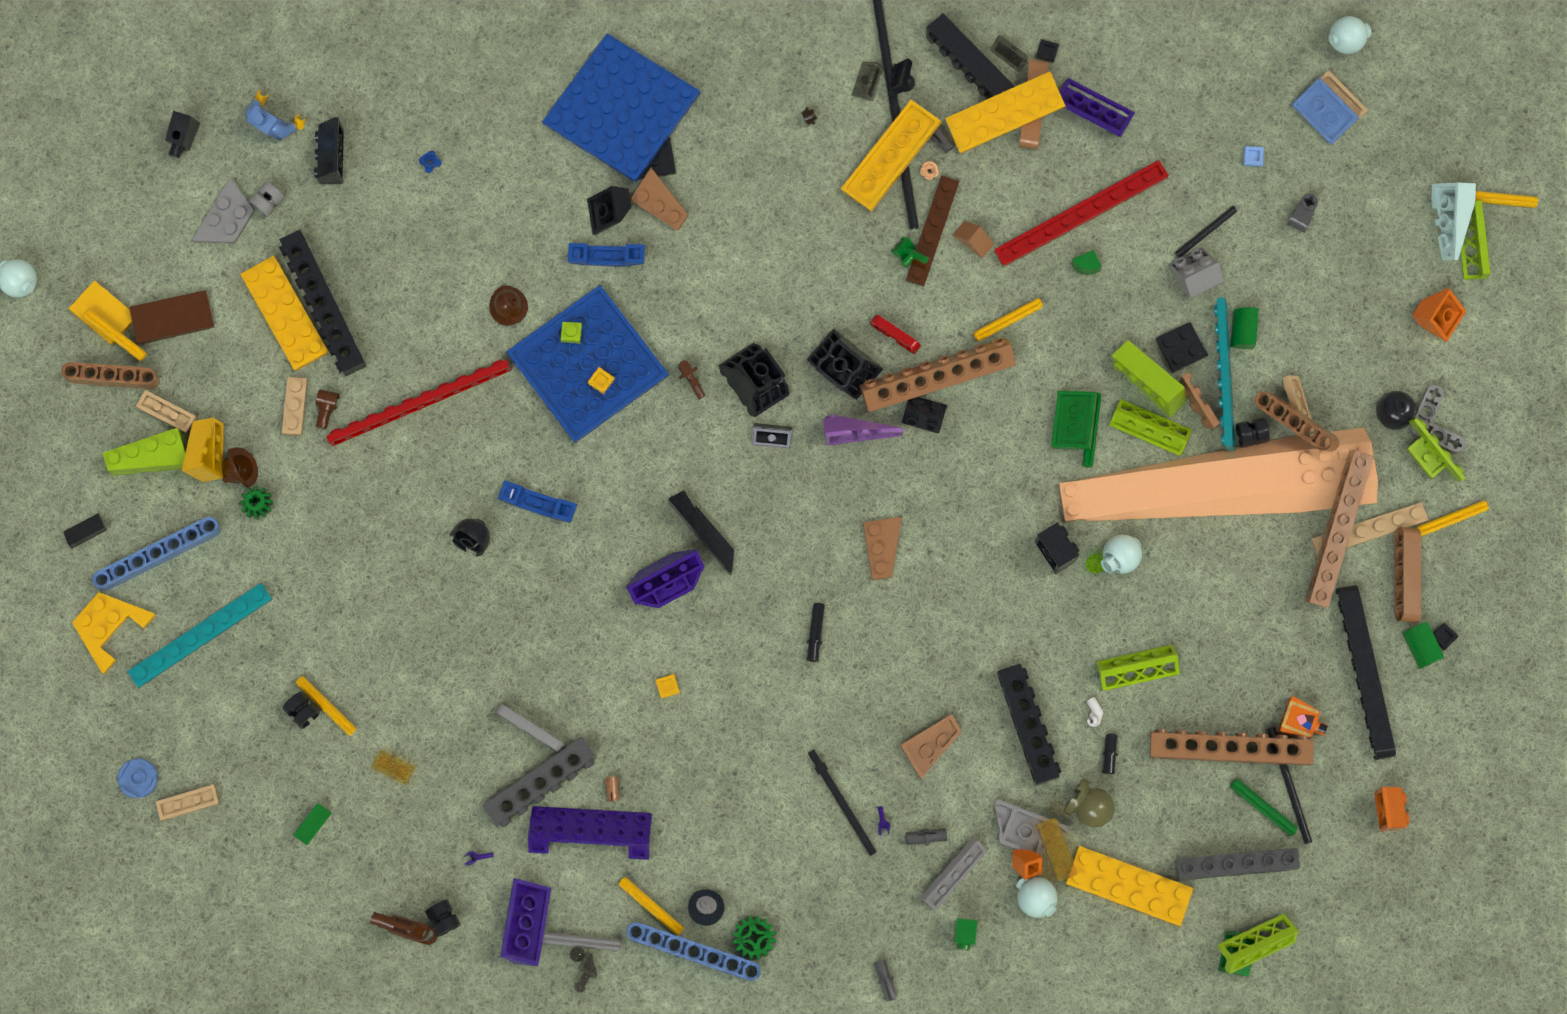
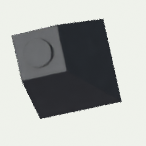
(608, 208)

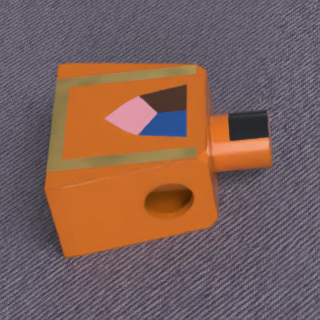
(1300, 720)

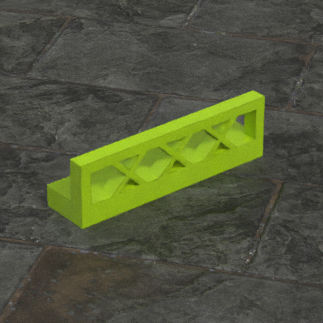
(1480, 246)
(1150, 428)
(1138, 663)
(1261, 949)

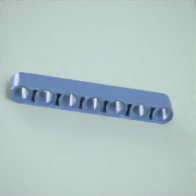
(147, 554)
(686, 944)

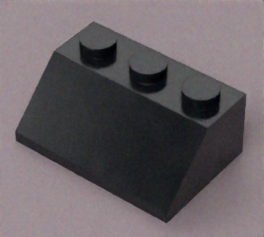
(329, 152)

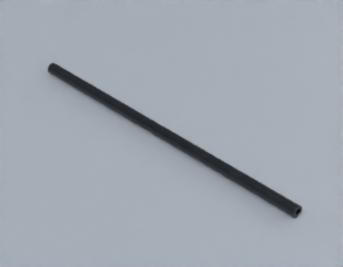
(894, 108)

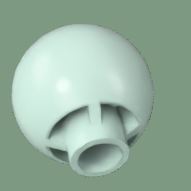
(1349, 34)
(17, 278)
(1121, 554)
(1037, 897)

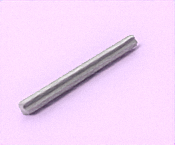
(579, 941)

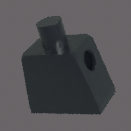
(187, 127)

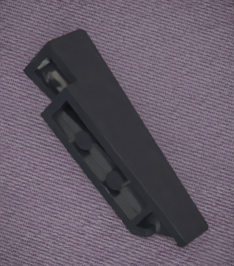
(703, 530)

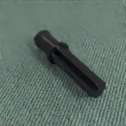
(815, 632)

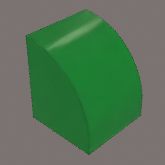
(1087, 263)

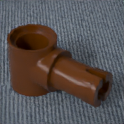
(326, 404)

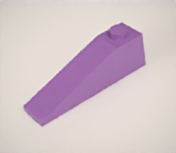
(847, 430)

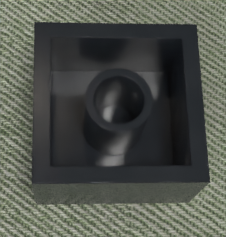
(1057, 547)

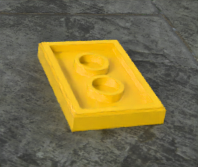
(104, 305)

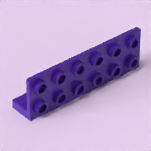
(589, 827)

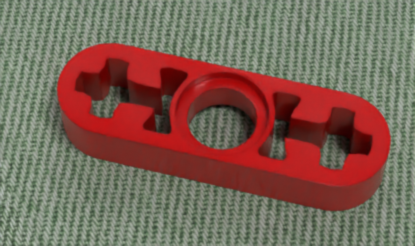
(892, 331)

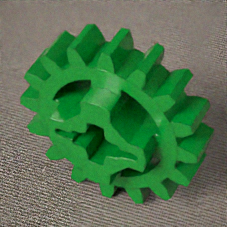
(756, 946)

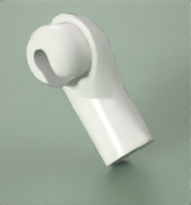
(1096, 712)

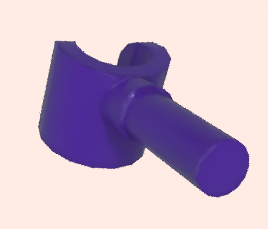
(883, 823)
(475, 857)

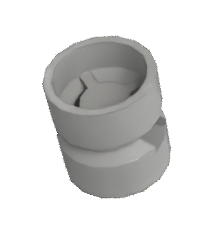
(259, 201)

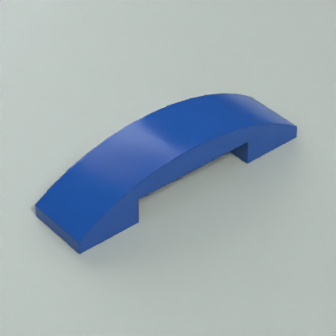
(606, 255)
(537, 503)

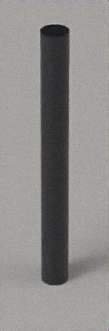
(1206, 231)

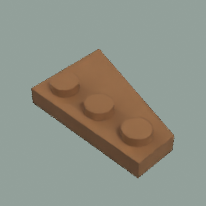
(659, 201)
(1194, 395)
(881, 545)
(929, 744)

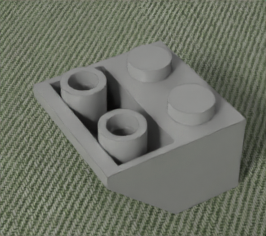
(1196, 272)

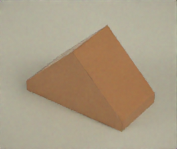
(974, 238)

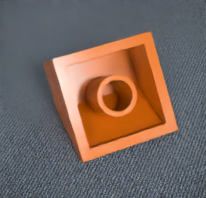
(1391, 808)

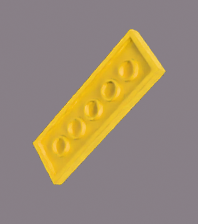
(1005, 112)
(891, 155)
(284, 313)
(1130, 886)

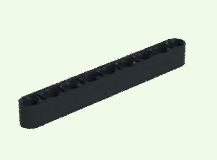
(1366, 671)

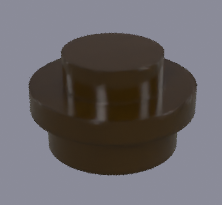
(809, 116)

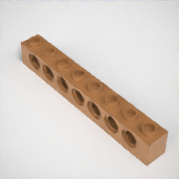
(1003, 359)
(1339, 528)
(1303, 756)

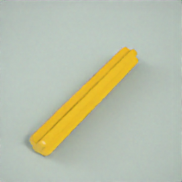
(1506, 199)
(1008, 319)
(114, 334)
(1453, 518)
(326, 706)
(651, 906)

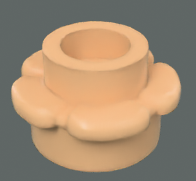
(929, 175)

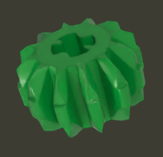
(261, 506)

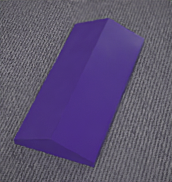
(1093, 110)
(525, 923)

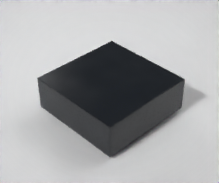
(1047, 50)
(1445, 636)

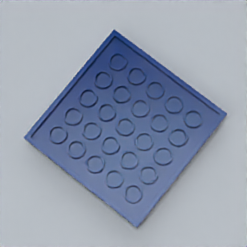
(621, 107)
(562, 370)

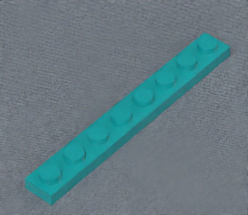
(1225, 381)
(199, 635)

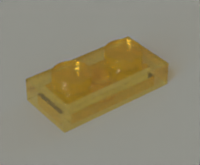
(393, 767)

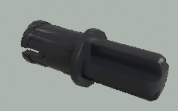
(1110, 754)

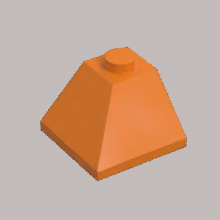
(1440, 314)

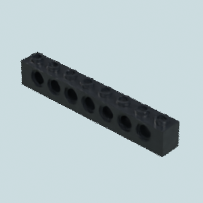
(296, 242)

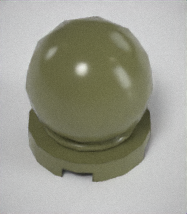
(1092, 806)

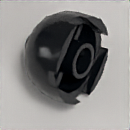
(1396, 410)
(468, 533)

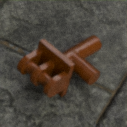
(687, 372)

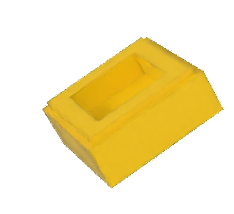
(601, 380)
(667, 686)

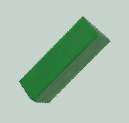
(312, 824)

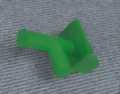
(906, 252)

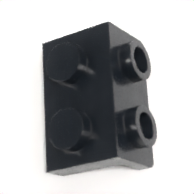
(924, 414)

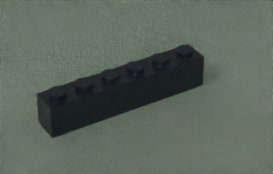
(967, 57)

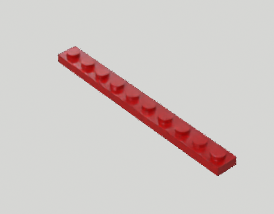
(1081, 213)
(411, 405)

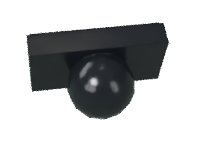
(901, 79)

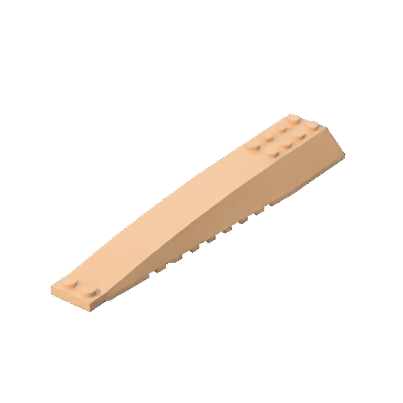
(1255, 479)

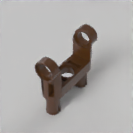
(404, 927)

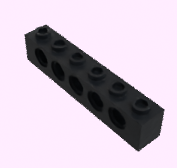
(1018, 674)

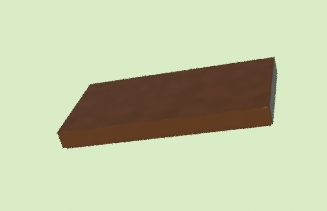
(171, 317)

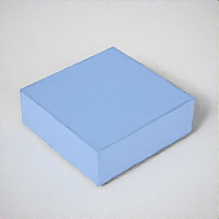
(1253, 156)

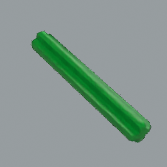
(1088, 456)
(1265, 808)

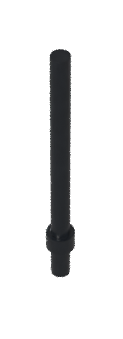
(821, 769)
(1292, 793)

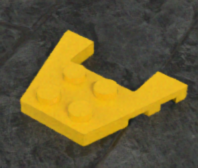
(101, 620)

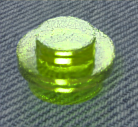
(1093, 563)

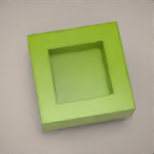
(571, 332)

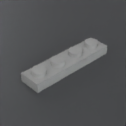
(954, 874)

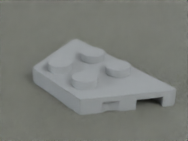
(226, 217)
(1018, 827)

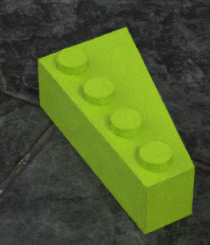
(1150, 378)
(150, 454)

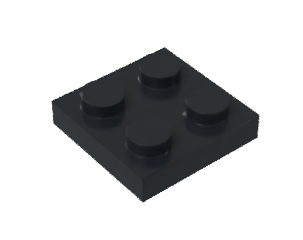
(1181, 347)

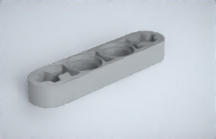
(529, 728)

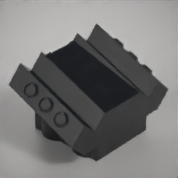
(843, 363)
(758, 385)

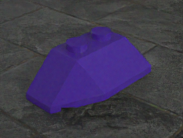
(666, 579)

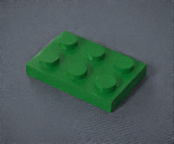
(1074, 420)

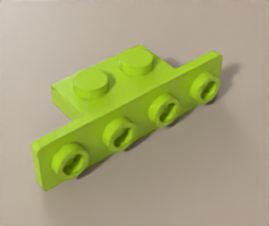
(1430, 455)

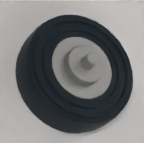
(706, 907)

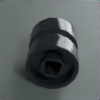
(1252, 432)
(300, 709)
(442, 917)

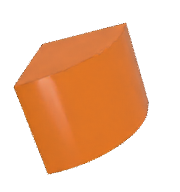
(1026, 863)

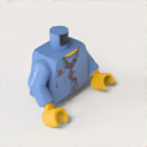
(268, 122)

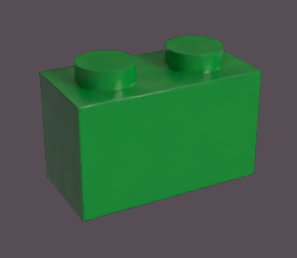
(965, 933)

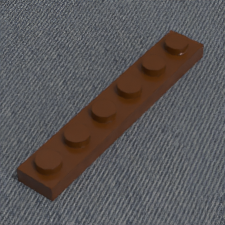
(933, 229)

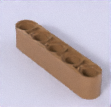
(1031, 132)
(102, 372)
(1304, 425)
(1407, 574)

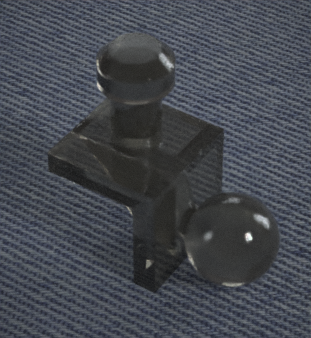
(587, 966)

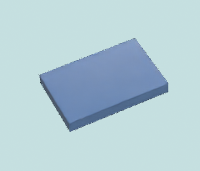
(1325, 111)

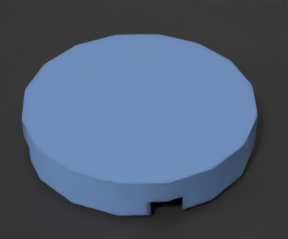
(144, 781)

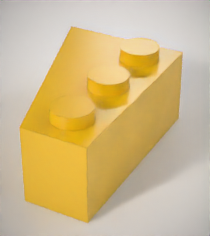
(205, 450)

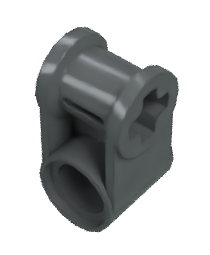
(1302, 214)

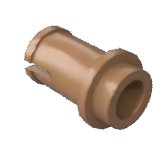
(612, 788)

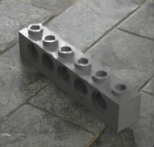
(528, 782)
(1237, 864)

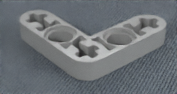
(1428, 421)

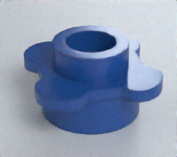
(431, 155)

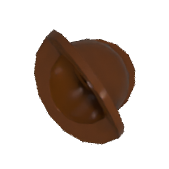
(508, 305)
(234, 467)

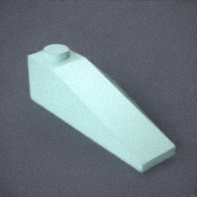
(1454, 209)

